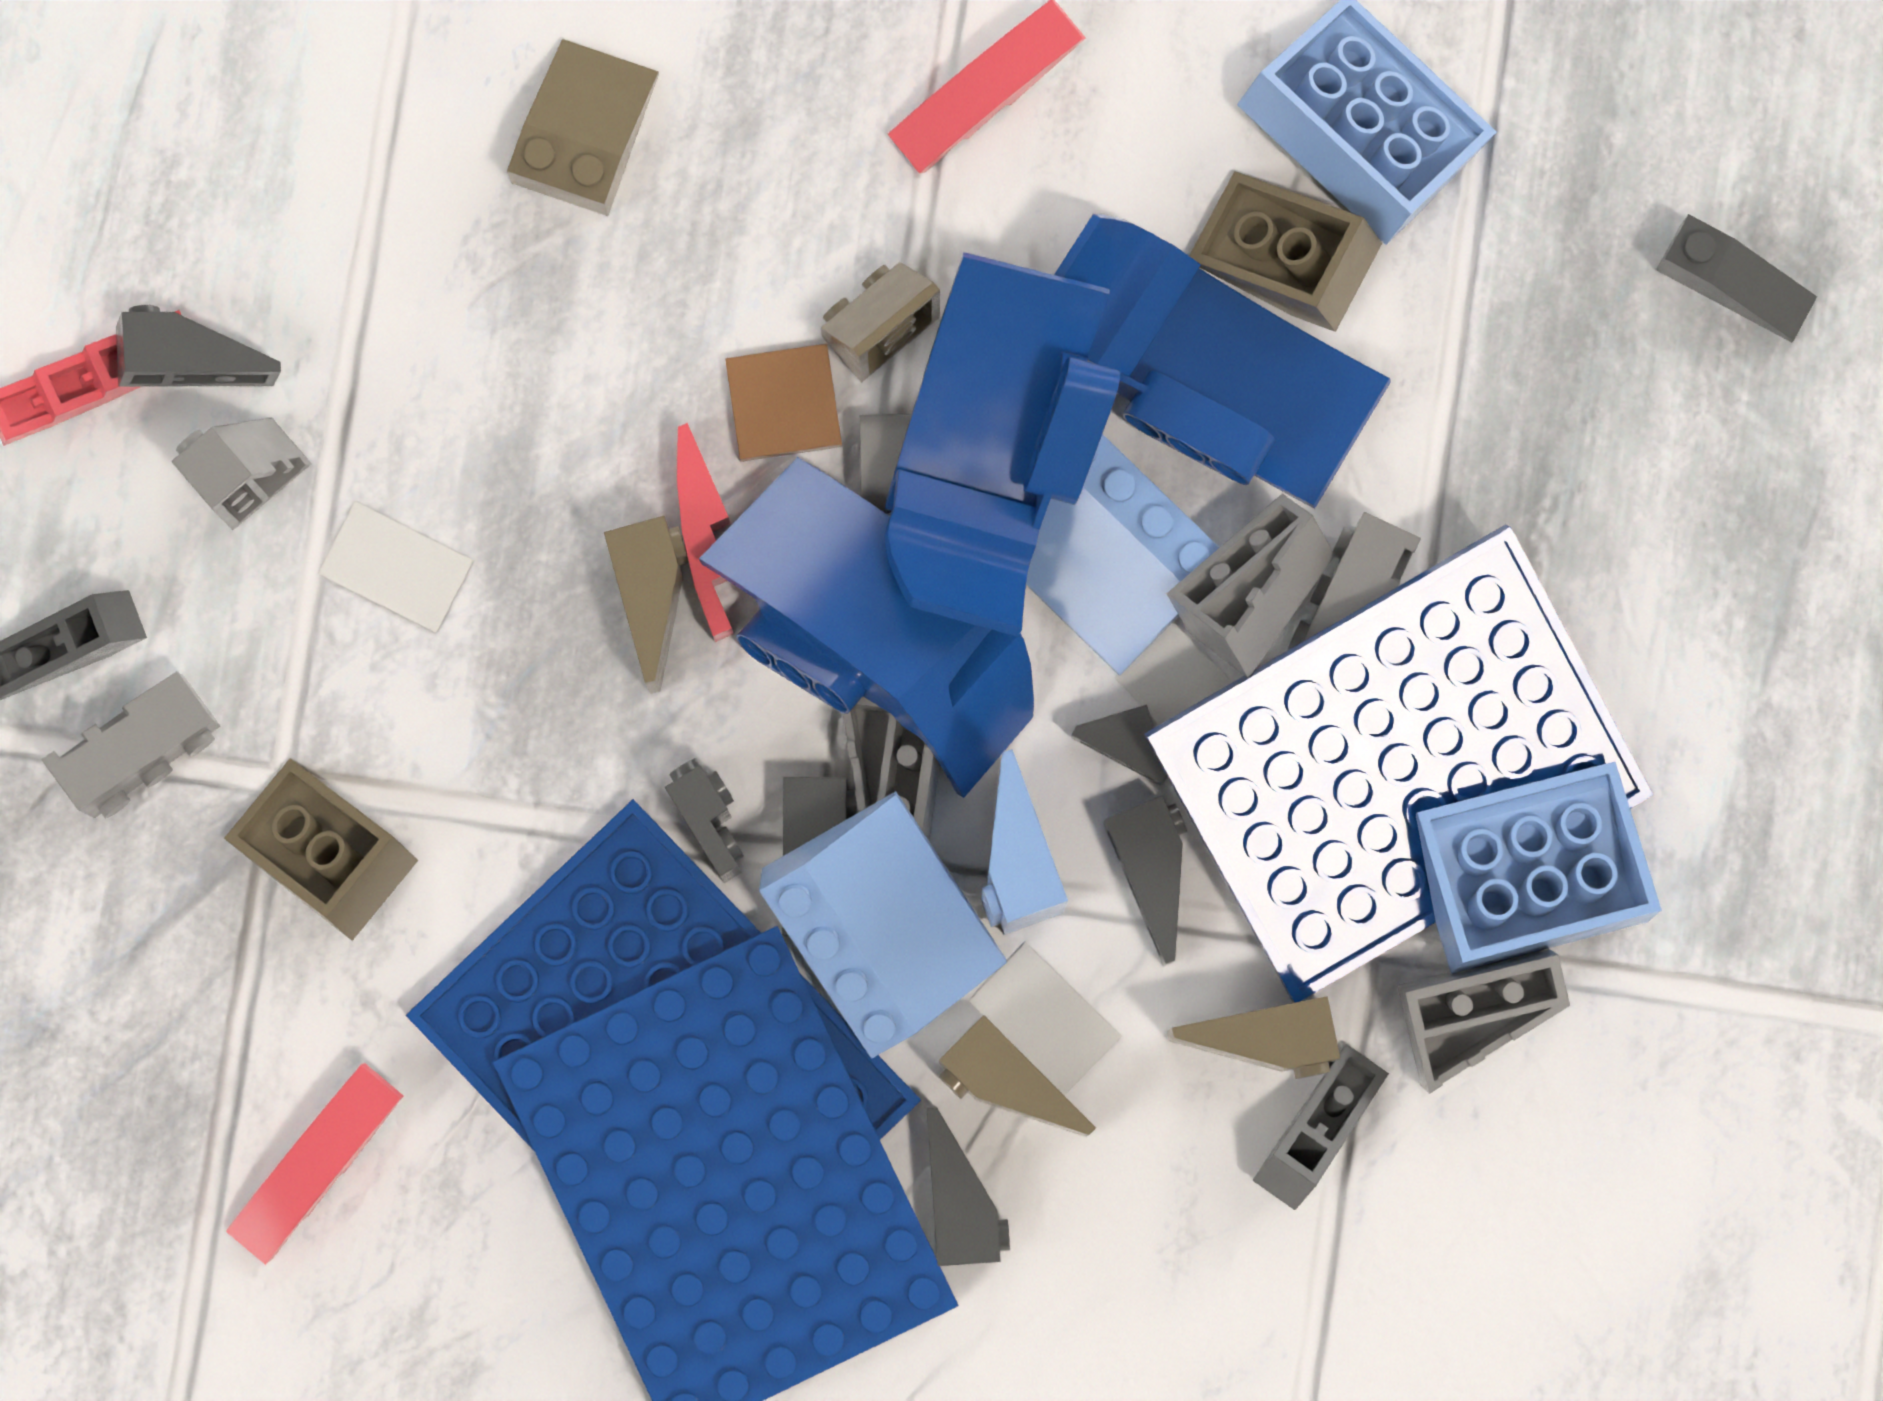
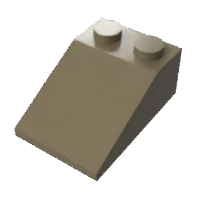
(582, 127)
(1287, 249)
(882, 318)
(650, 583)
(321, 849)
(1277, 1038)
(1002, 1077)

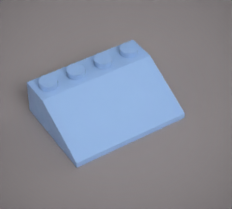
(1366, 118)
(1115, 559)
(1535, 867)
(1021, 870)
(881, 923)

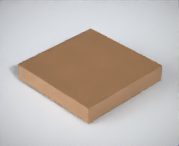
(783, 402)

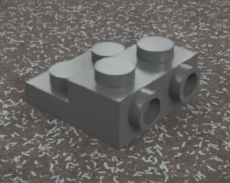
(703, 806)

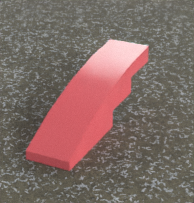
(986, 86)
(61, 391)
(701, 515)
(314, 1163)

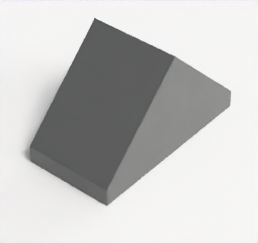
(1123, 741)

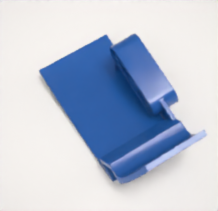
(1217, 368)
(993, 436)
(847, 633)

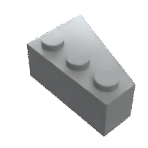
(239, 466)
(1368, 568)
(1253, 584)
(134, 747)
(890, 760)
(1476, 1011)

